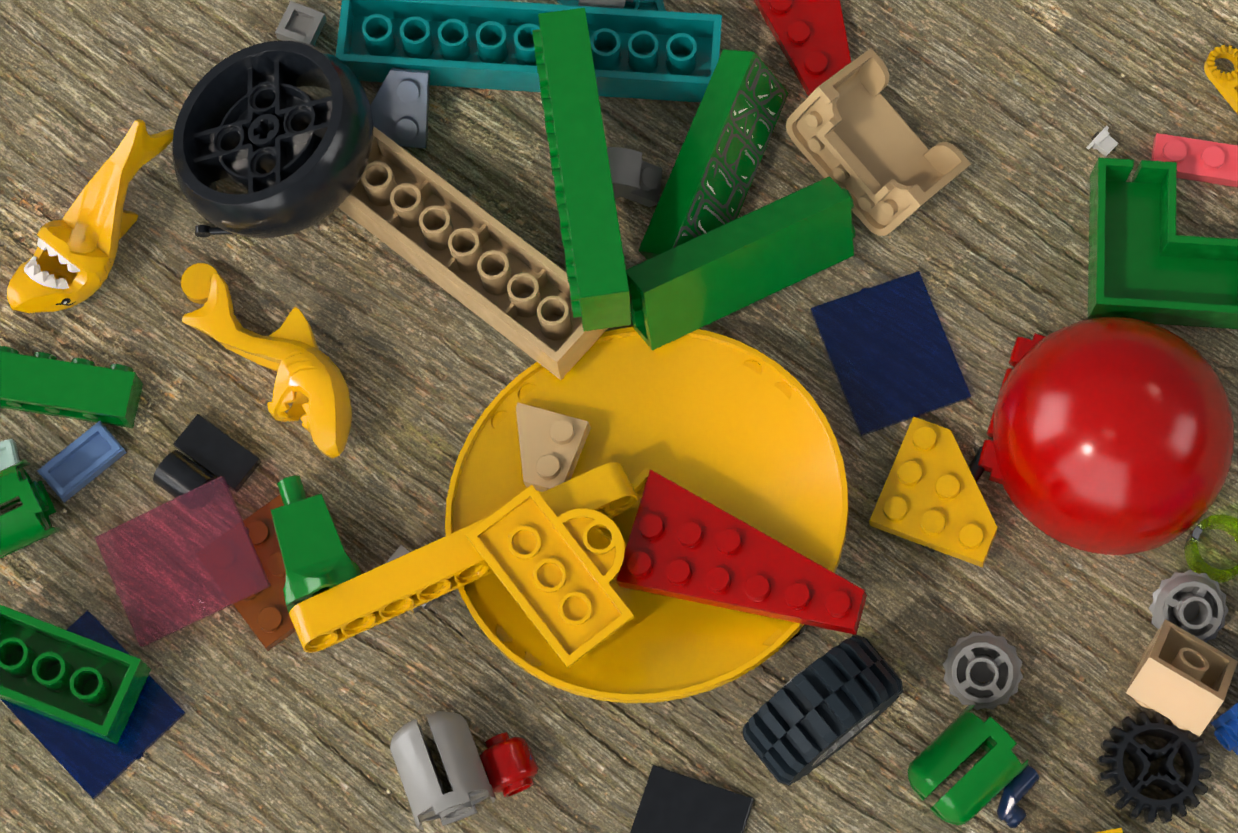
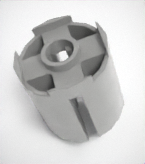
(422, 778)

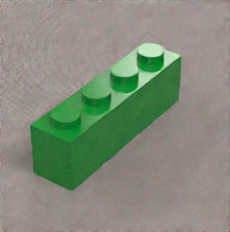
(69, 388)

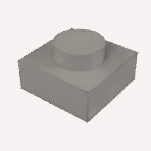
(300, 24)

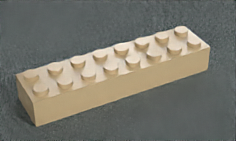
(469, 255)

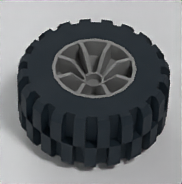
(822, 709)

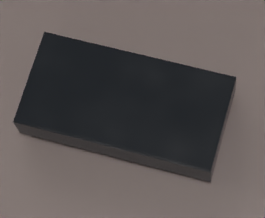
(217, 452)

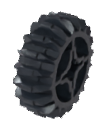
(1166, 776)

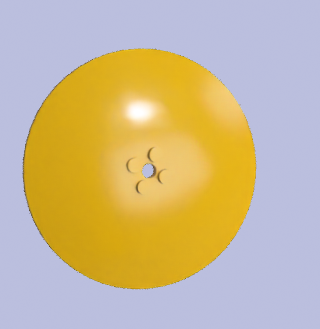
(709, 421)

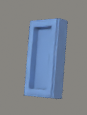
(81, 461)

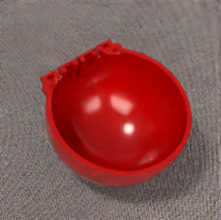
(1110, 435)

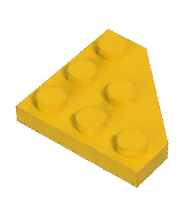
(935, 497)

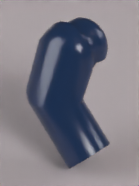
(1013, 793)

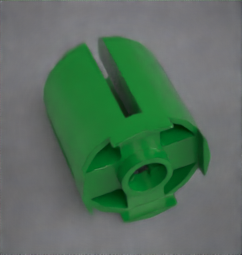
(31, 520)
(981, 782)

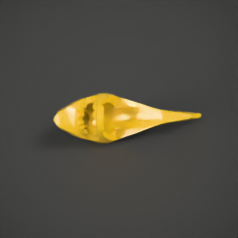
(300, 366)

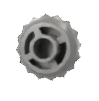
(1190, 603)
(988, 661)

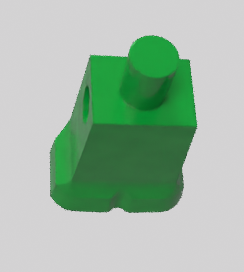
(308, 544)

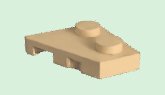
(549, 445)

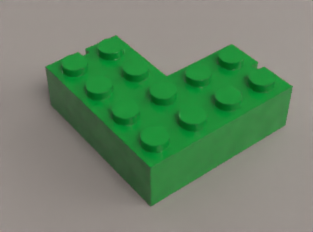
(1139, 261)

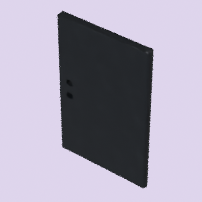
(689, 806)

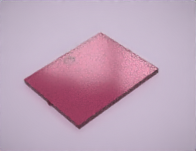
(182, 561)

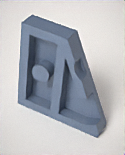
(403, 107)

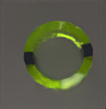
(1192, 555)

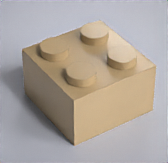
(1182, 678)

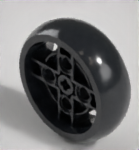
(272, 139)

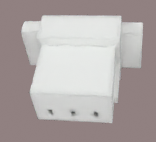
(1103, 142)

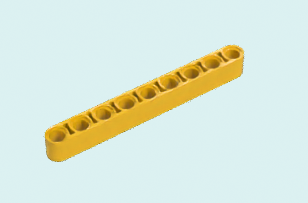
(437, 567)

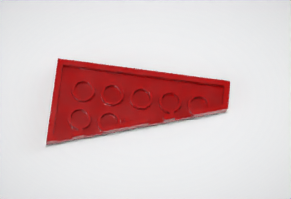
(809, 36)
(712, 558)

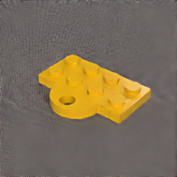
(556, 571)

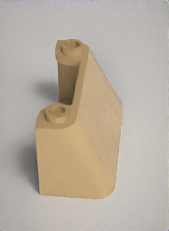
(869, 148)

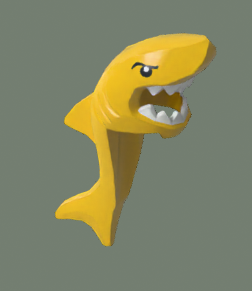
(82, 247)

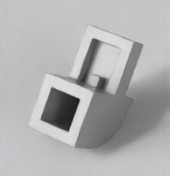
(634, 177)

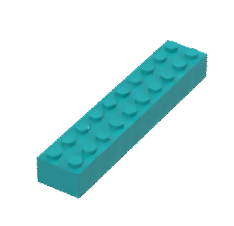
(493, 45)

